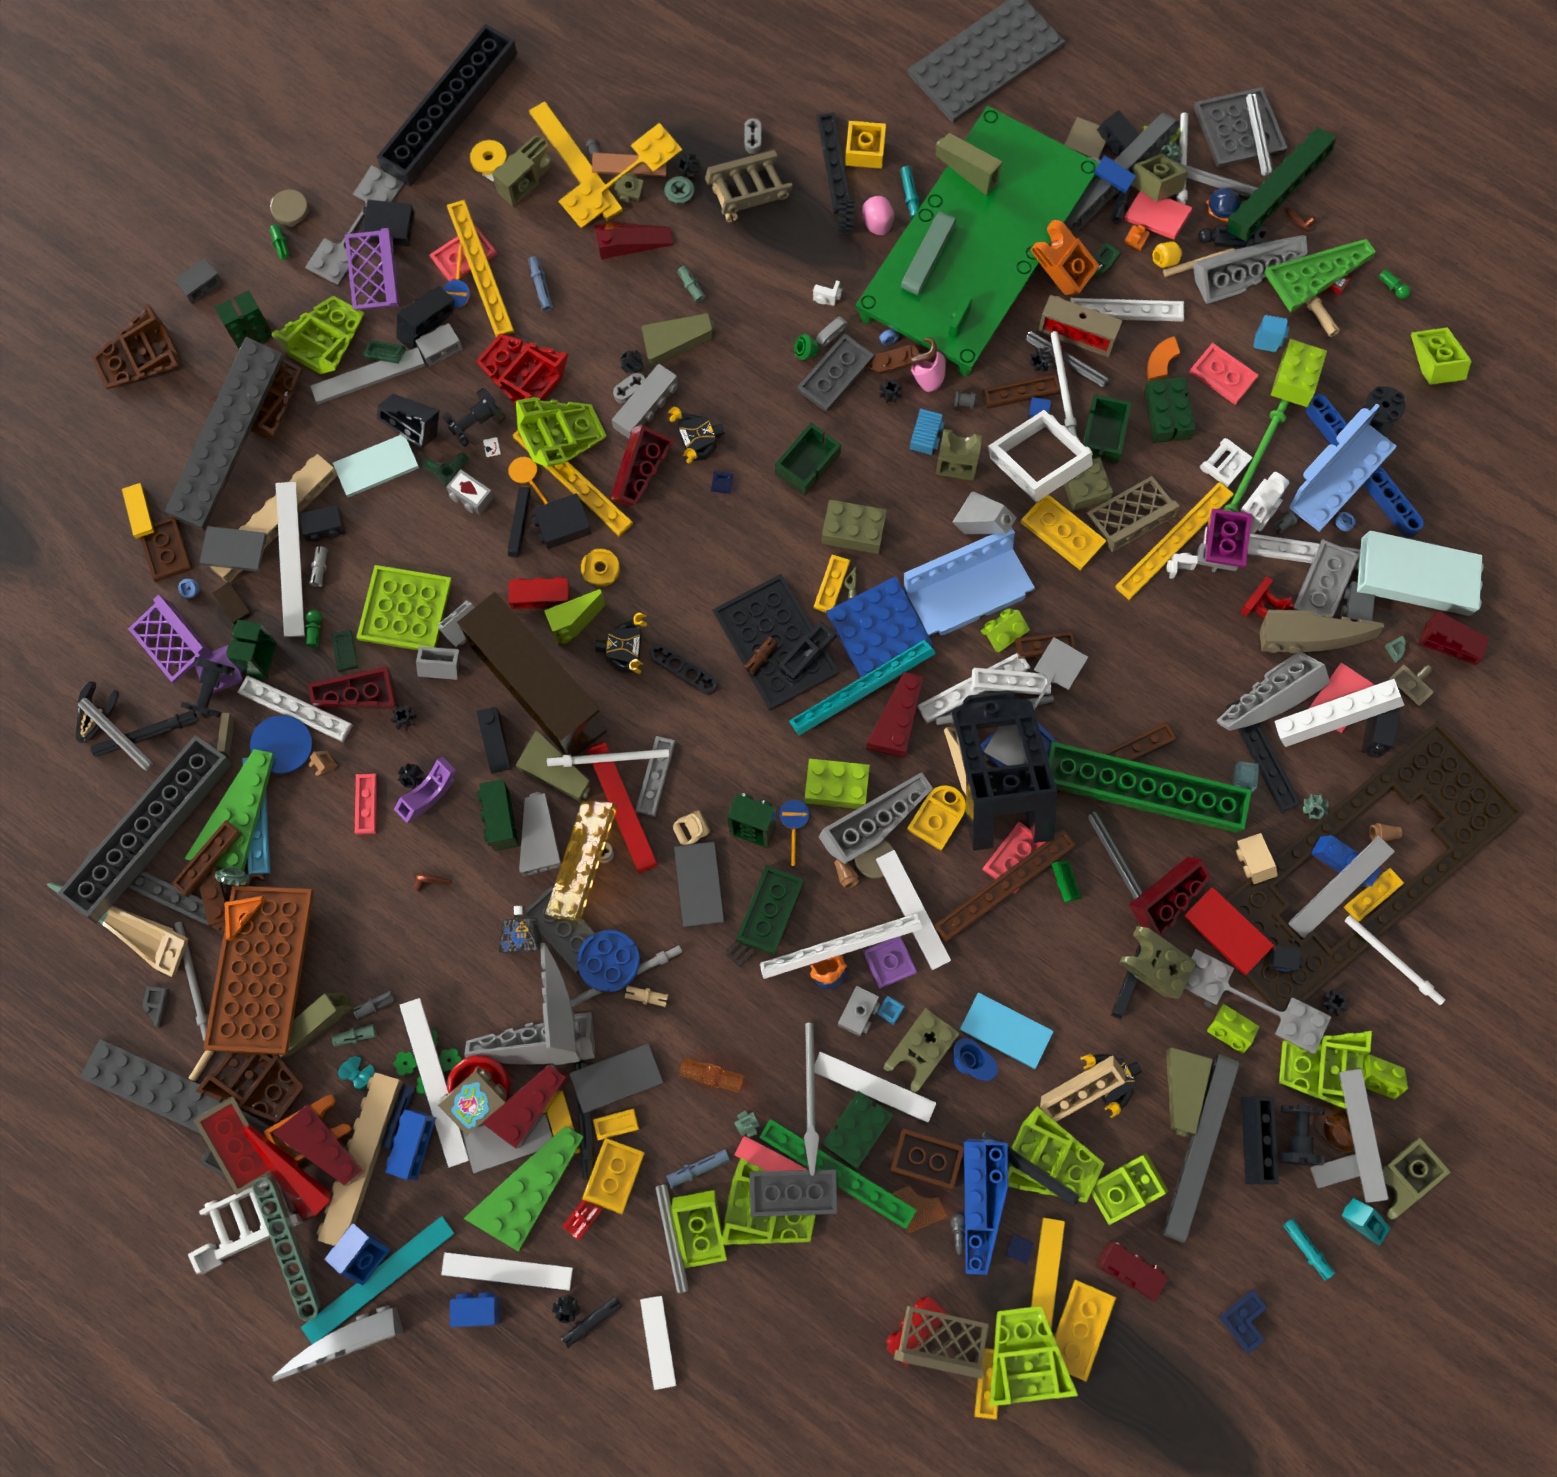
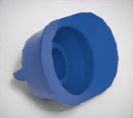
(973, 1060)

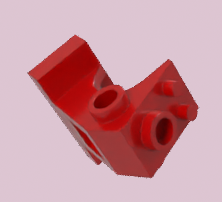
(1261, 597)

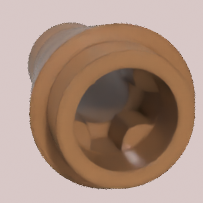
(1385, 832)
(847, 876)

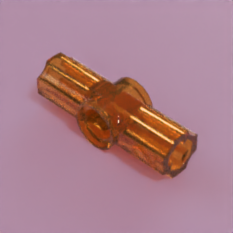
(711, 1075)

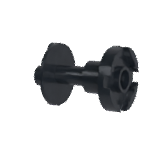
(1390, 408)
(479, 413)
(209, 678)
(1302, 1145)

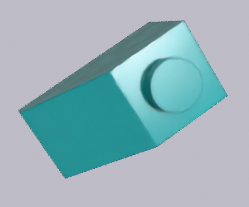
(1366, 1221)

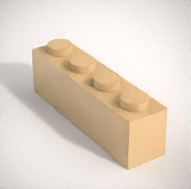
(1083, 1089)

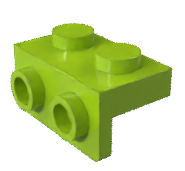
(1005, 629)
(1233, 1029)
(1384, 1077)

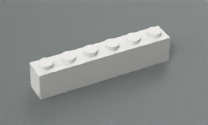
(1339, 713)

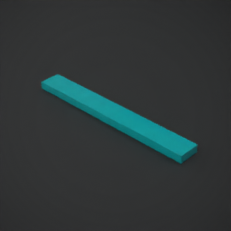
(861, 687)
(381, 1278)

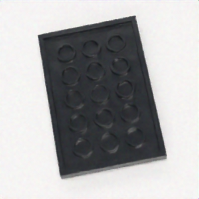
(773, 613)

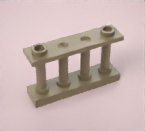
(751, 166)

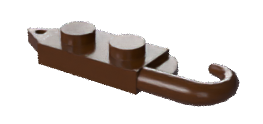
(901, 358)
(214, 901)

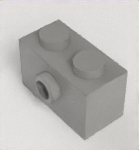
(438, 663)
(858, 1011)

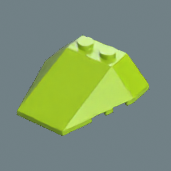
(557, 430)

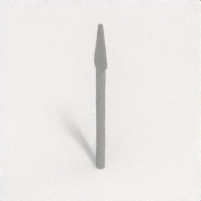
(811, 1137)

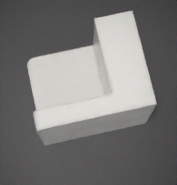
(204, 1259)

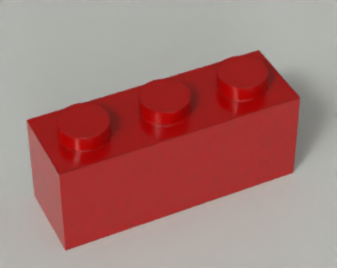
(538, 592)
(927, 1304)

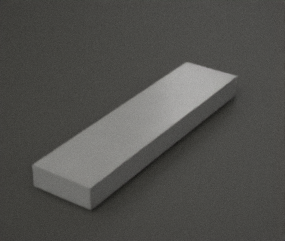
(655, 779)

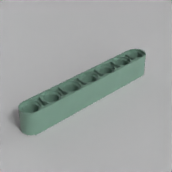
(285, 1258)

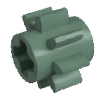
(1172, 151)
(1315, 806)
(747, 1124)

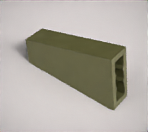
(970, 162)
(676, 336)
(563, 779)
(317, 1019)
(1186, 1088)

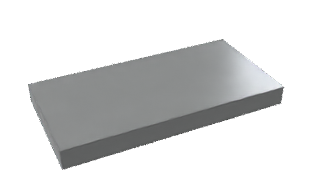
(1326, 579)
(489, 1150)

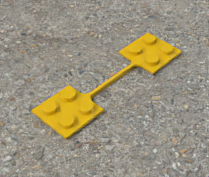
(587, 202)

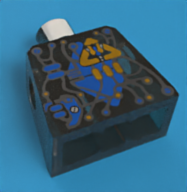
(520, 933)

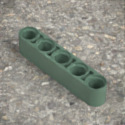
(928, 253)

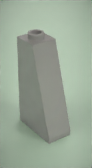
(983, 516)
(538, 840)

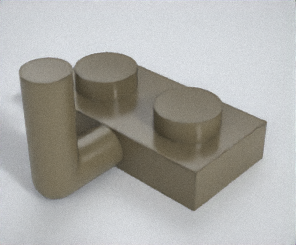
(1412, 684)

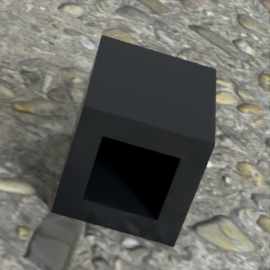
(1285, 959)

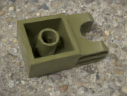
(522, 170)
(958, 455)
(1159, 964)
(918, 1052)
(1405, 1183)

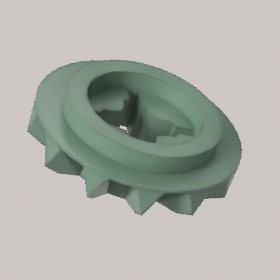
(679, 183)
(231, 876)

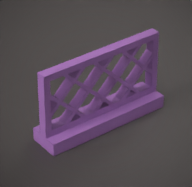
(387, 264)
(178, 625)

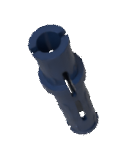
(402, 1103)

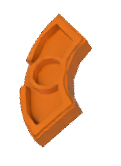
(1161, 357)

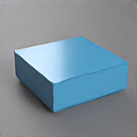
(890, 1010)

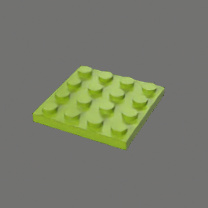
(404, 608)

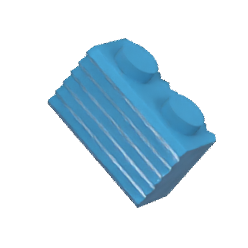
(1271, 333)
(926, 432)

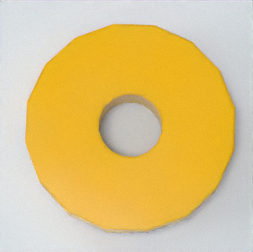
(484, 149)
(603, 578)

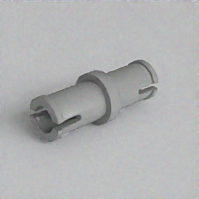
(318, 566)

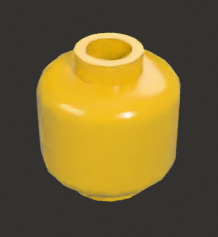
(1167, 254)

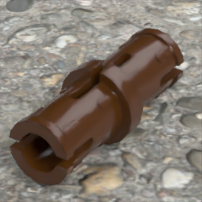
(760, 655)

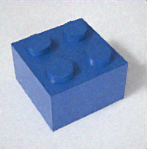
(357, 1254)
(475, 1311)

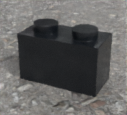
(1117, 132)
(322, 523)

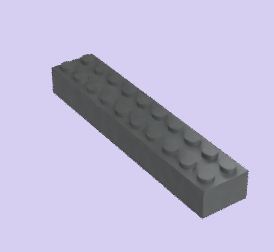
(224, 434)
(145, 829)

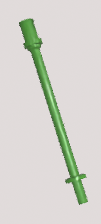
(1277, 417)

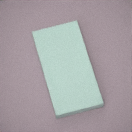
(375, 465)

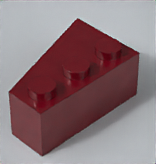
(1453, 639)
(1132, 1270)

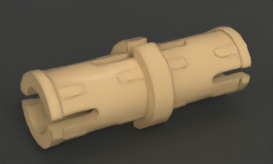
(646, 996)

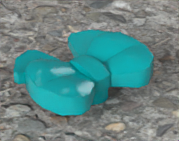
(349, 1070)

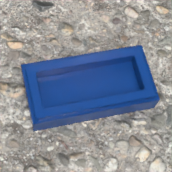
(1114, 174)

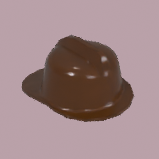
(1335, 1128)

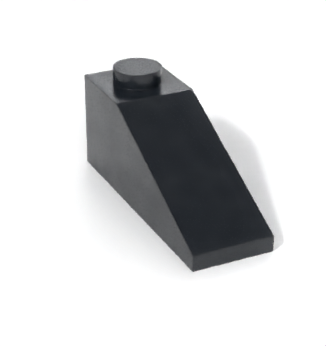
(494, 739)

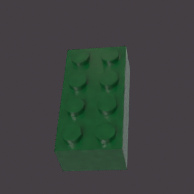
(752, 820)

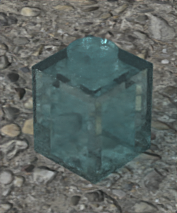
(1246, 775)

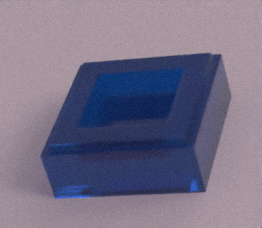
(722, 482)
(1020, 1249)

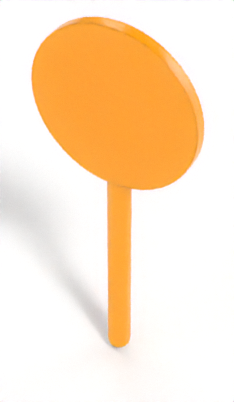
(523, 471)

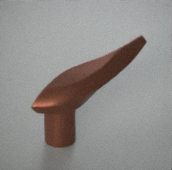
(1305, 225)
(420, 878)

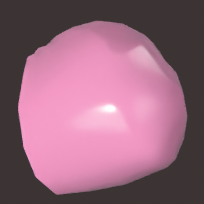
(878, 215)
(930, 374)

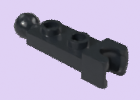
(1223, 238)

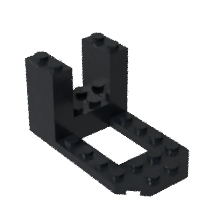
(1004, 788)

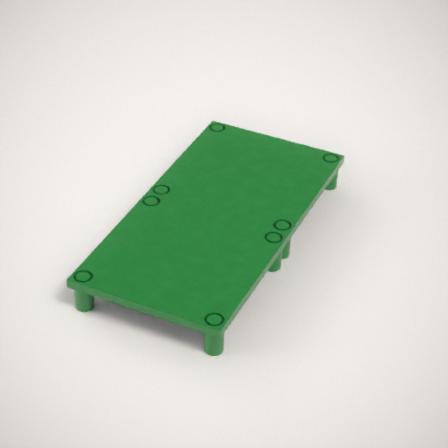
(989, 243)

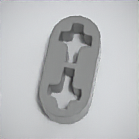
(752, 136)
(832, 331)
(628, 387)

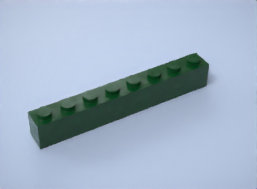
(1281, 184)

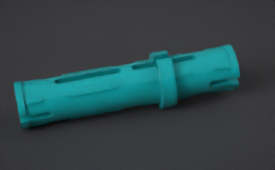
(912, 199)
(1305, 1244)

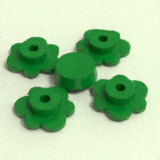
(403, 1057)

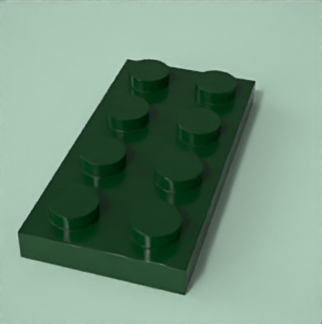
(770, 910)

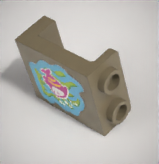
(473, 1100)

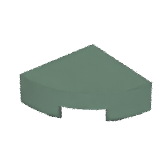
(1396, 648)

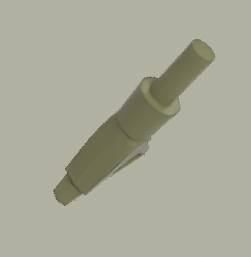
(852, 587)

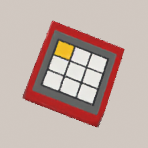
(1339, 286)

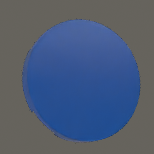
(285, 738)
(608, 961)

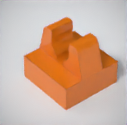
(1137, 237)

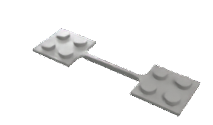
(331, 258)
(1060, 666)
(1299, 1022)

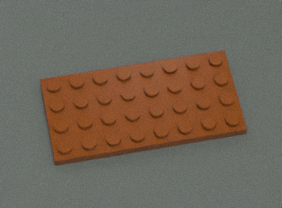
(260, 974)

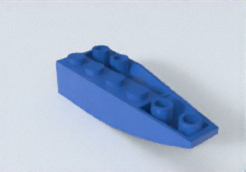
(984, 1199)

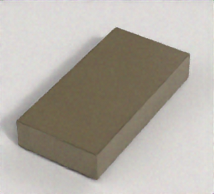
(225, 734)

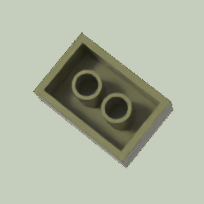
(854, 526)

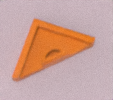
(238, 913)

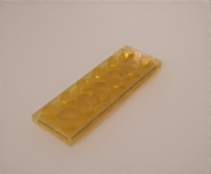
(581, 860)

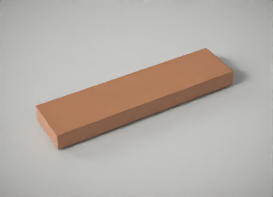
(617, 163)

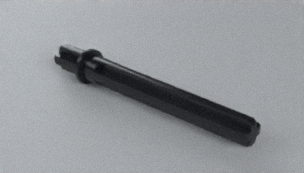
(147, 732)
(585, 1129)
(1038, 1174)

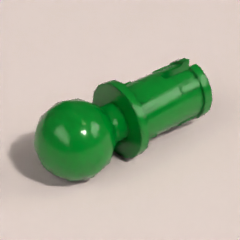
(1402, 290)
(313, 629)

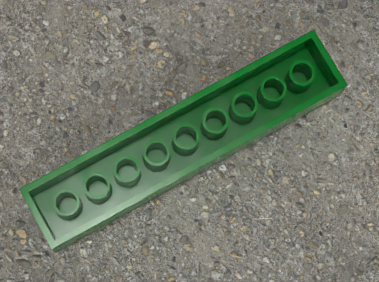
(1149, 788)

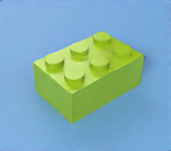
(1298, 373)
(836, 784)

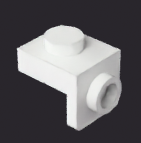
(826, 295)
(1181, 561)

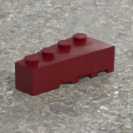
(895, 724)
(1170, 895)
(525, 1109)

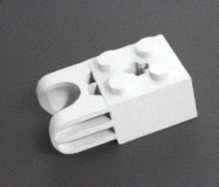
(1265, 501)

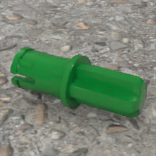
(279, 241)

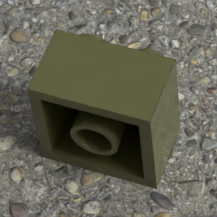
(1159, 177)
(1089, 487)

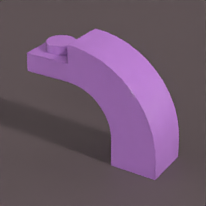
(427, 793)

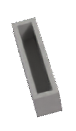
(645, 400)

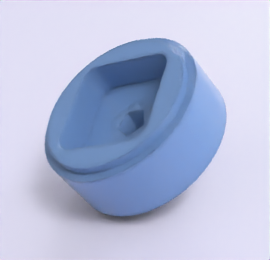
(889, 337)
(1345, 521)
(188, 588)

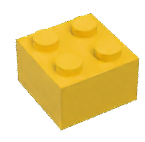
(865, 144)

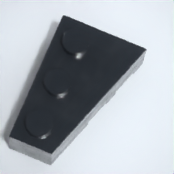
(423, 315)
(409, 419)

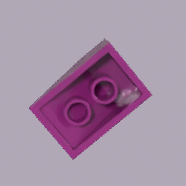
(1228, 537)

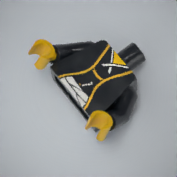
(696, 434)
(624, 645)
(1120, 1096)

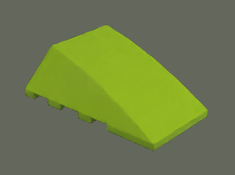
(321, 335)
(1319, 1072)
(1057, 1154)
(744, 1229)
(1027, 1359)

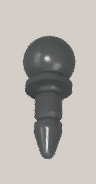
(958, 1224)

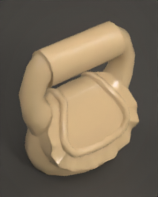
(696, 825)

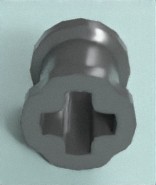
(964, 399)

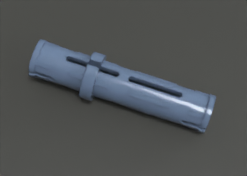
(538, 277)
(698, 1168)

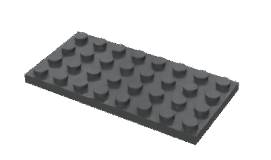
(985, 58)

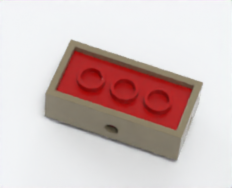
(1080, 325)
(225, 1136)

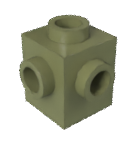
(635, 185)

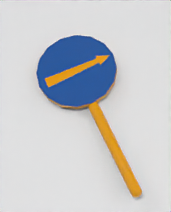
(458, 288)
(794, 815)

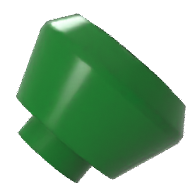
(805, 347)

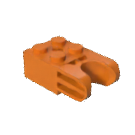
(1066, 259)
(320, 1107)

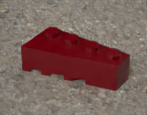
(640, 462)
(359, 690)
(318, 1143)

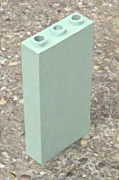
(1420, 573)

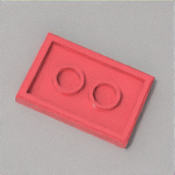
(1161, 217)
(447, 257)
(1224, 373)
(1342, 683)
(1011, 851)

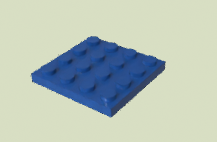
(877, 626)

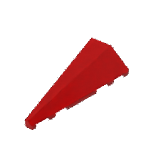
(300, 1188)

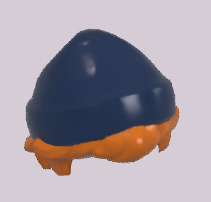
(1223, 203)
(829, 972)

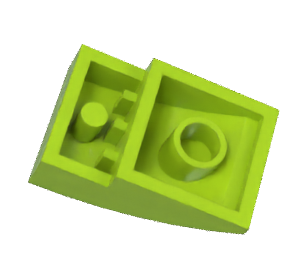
(1128, 1188)

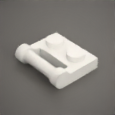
(1231, 465)

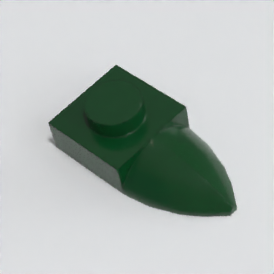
(1106, 259)

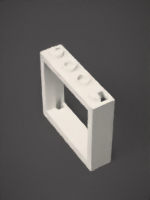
(1057, 478)

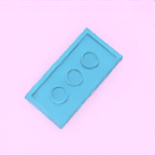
(1006, 1030)

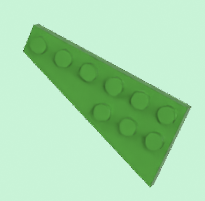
(1310, 275)
(241, 808)
(518, 1202)

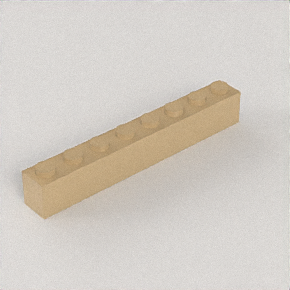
(310, 483)
(365, 1148)

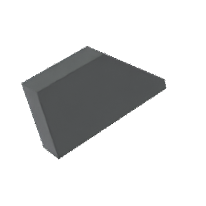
(155, 1003)

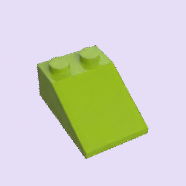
(1440, 356)
(573, 616)
(699, 1229)

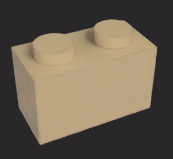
(1257, 858)

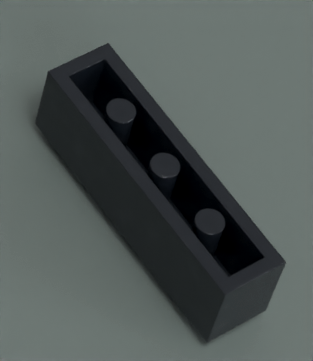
(1259, 1140)

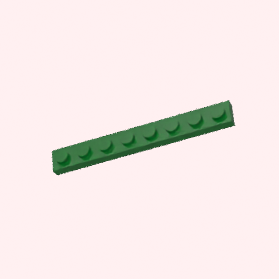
(846, 1178)

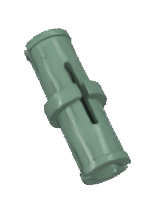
(691, 284)
(354, 1035)

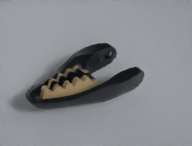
(85, 725)

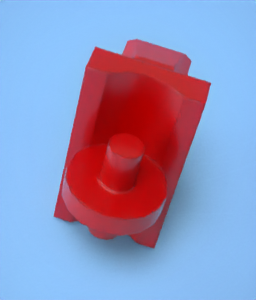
(582, 1219)

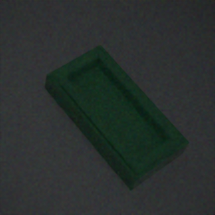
(384, 351)
(344, 650)

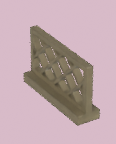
(1144, 524)
(936, 1361)

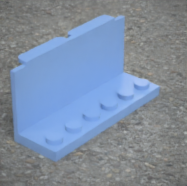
(1341, 470)
(967, 584)

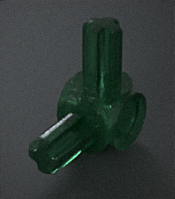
(441, 471)

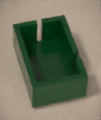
(249, 324)
(1169, 409)
(1106, 427)
(807, 459)
(251, 649)
(497, 815)
(857, 1130)

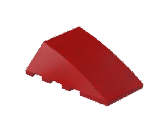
(522, 368)

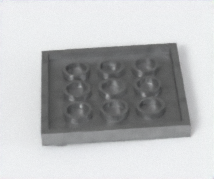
(1230, 131)

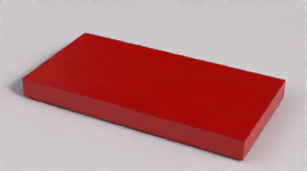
(1228, 931)

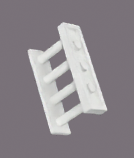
(247, 1237)

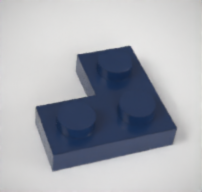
(1239, 1318)

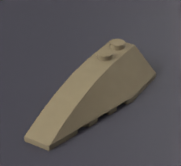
(1305, 632)

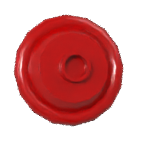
(467, 1066)

